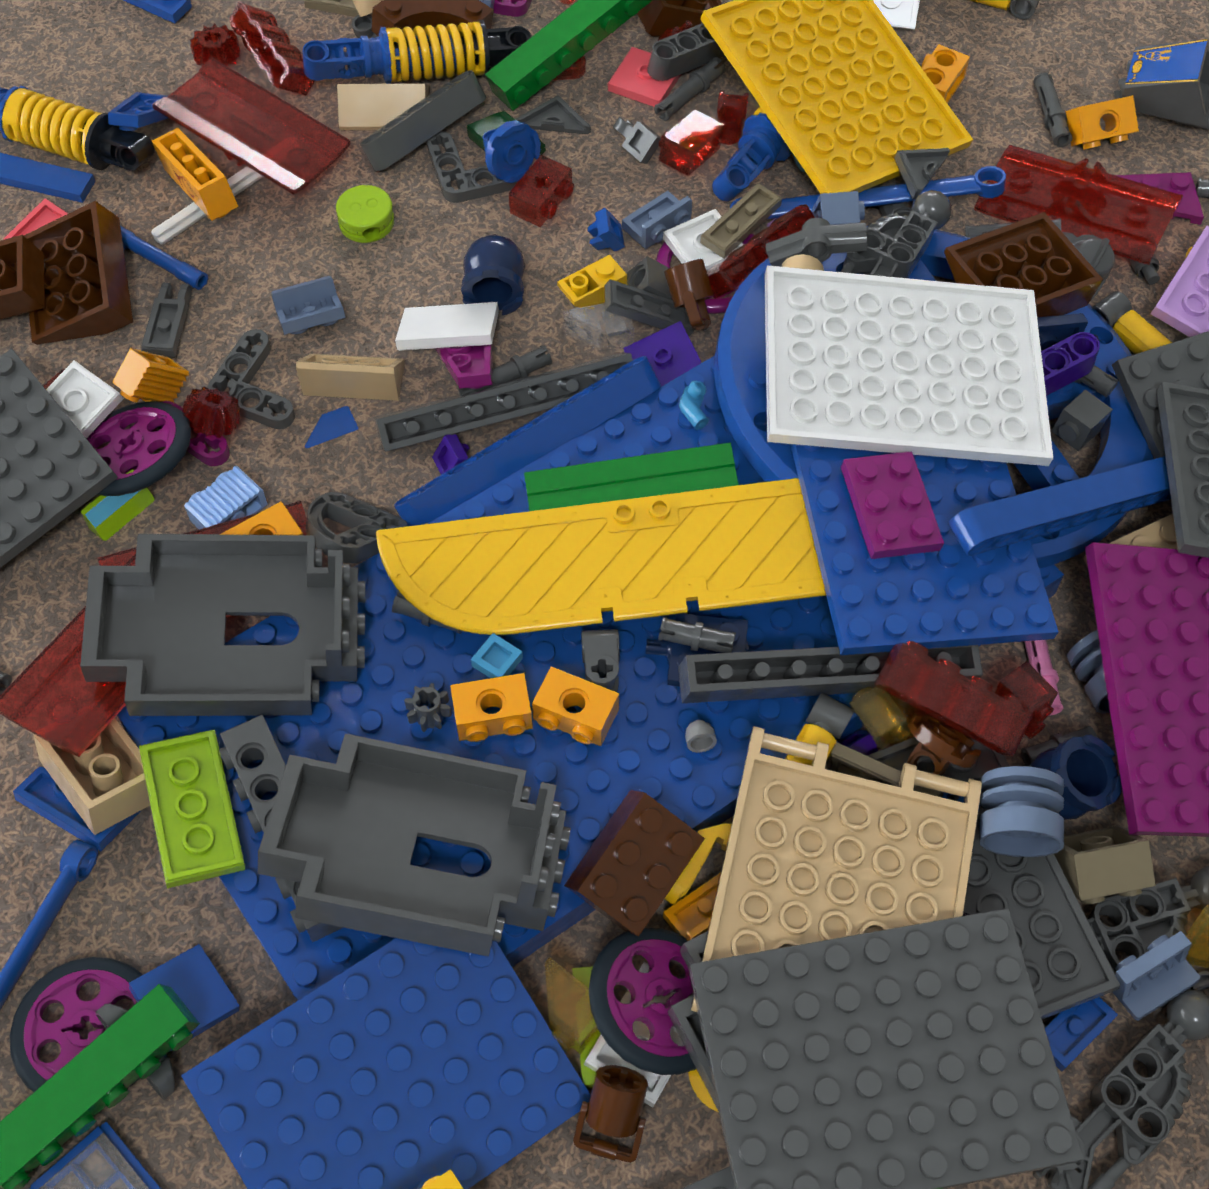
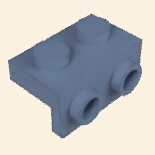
(655, 217)
(307, 305)
(1155, 976)

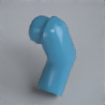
(691, 402)

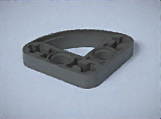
(360, 516)

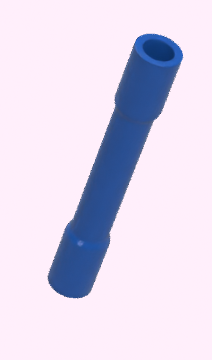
(181, 270)

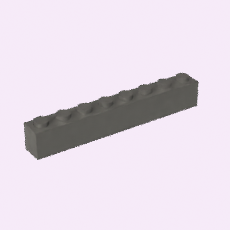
(491, 403)
(796, 672)

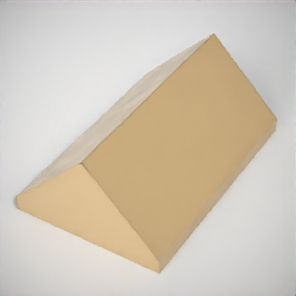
(375, 104)
(350, 376)

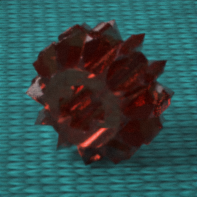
(215, 43)
(212, 412)

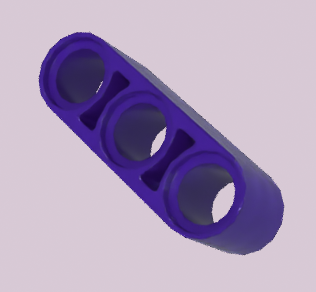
(1068, 361)

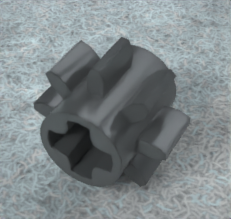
(437, 706)

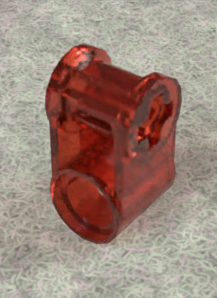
(732, 113)

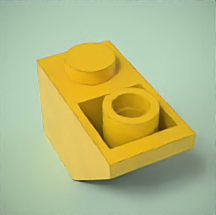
(588, 284)

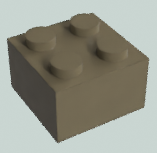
(1106, 864)

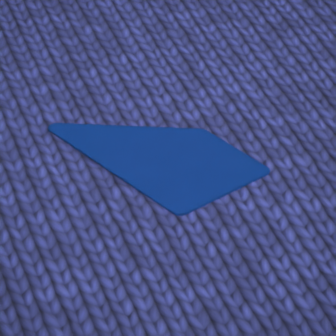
(332, 426)

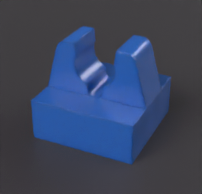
(606, 231)

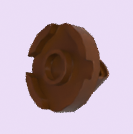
(940, 744)

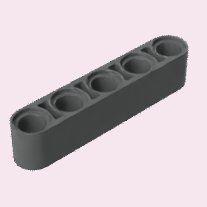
(682, 53)
(423, 120)

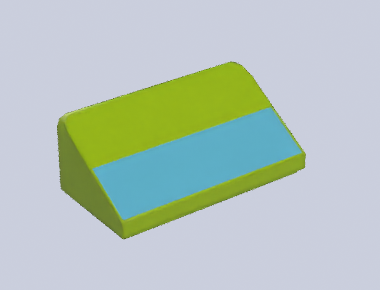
(111, 513)

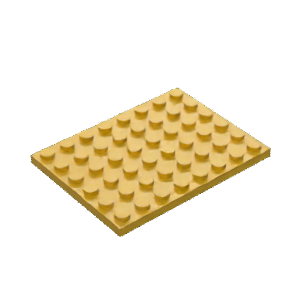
(835, 86)

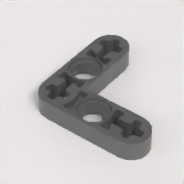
(465, 179)
(242, 390)

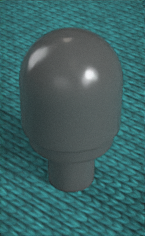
(1148, 271)

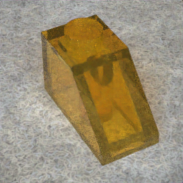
(569, 1009)

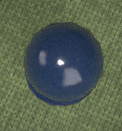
(494, 273)
(1087, 773)

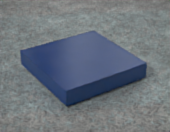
(195, 983)

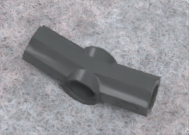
(818, 240)

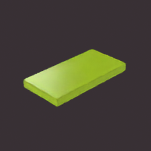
(191, 808)

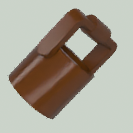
(690, 289)
(613, 1111)

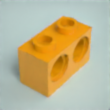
(946, 69)

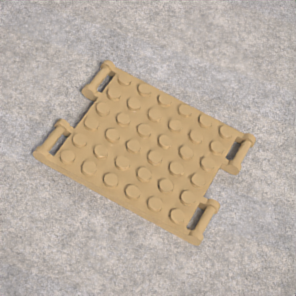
(836, 852)

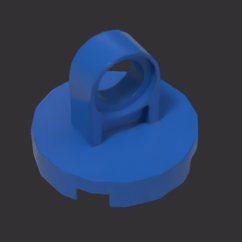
(511, 150)

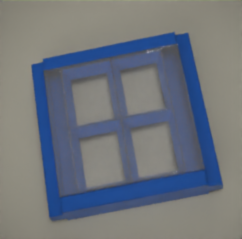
(97, 1163)

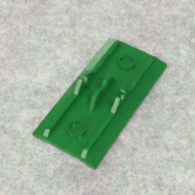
(632, 477)

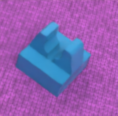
(496, 657)

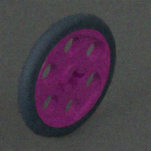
(136, 445)
(62, 986)
(616, 1019)

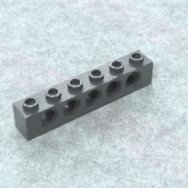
(242, 746)

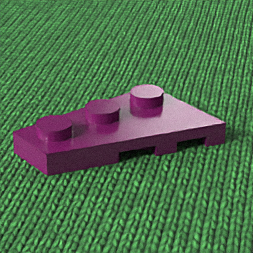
(1177, 183)
(469, 365)

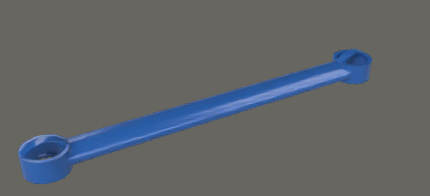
(899, 193)
(74, 866)

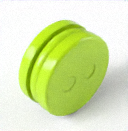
(365, 213)

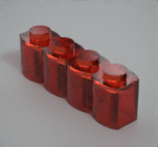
(271, 48)
(731, 272)
(953, 698)

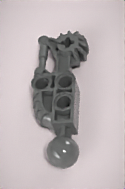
(900, 241)
(1168, 909)
(1152, 1098)

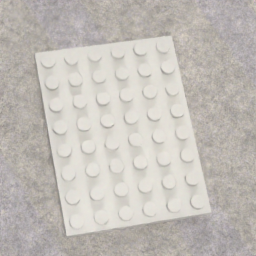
(904, 366)

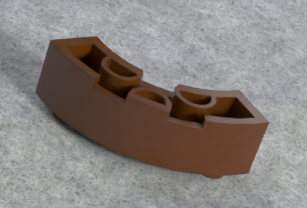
(428, 12)

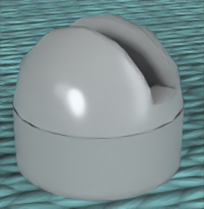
(700, 736)

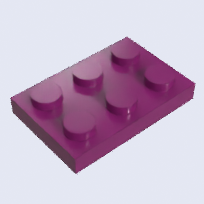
(891, 505)

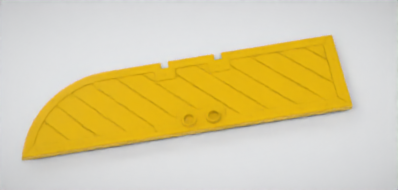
(608, 556)

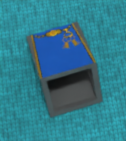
(1171, 81)

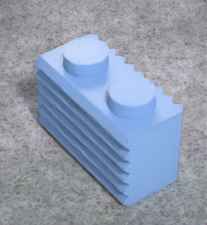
(227, 499)

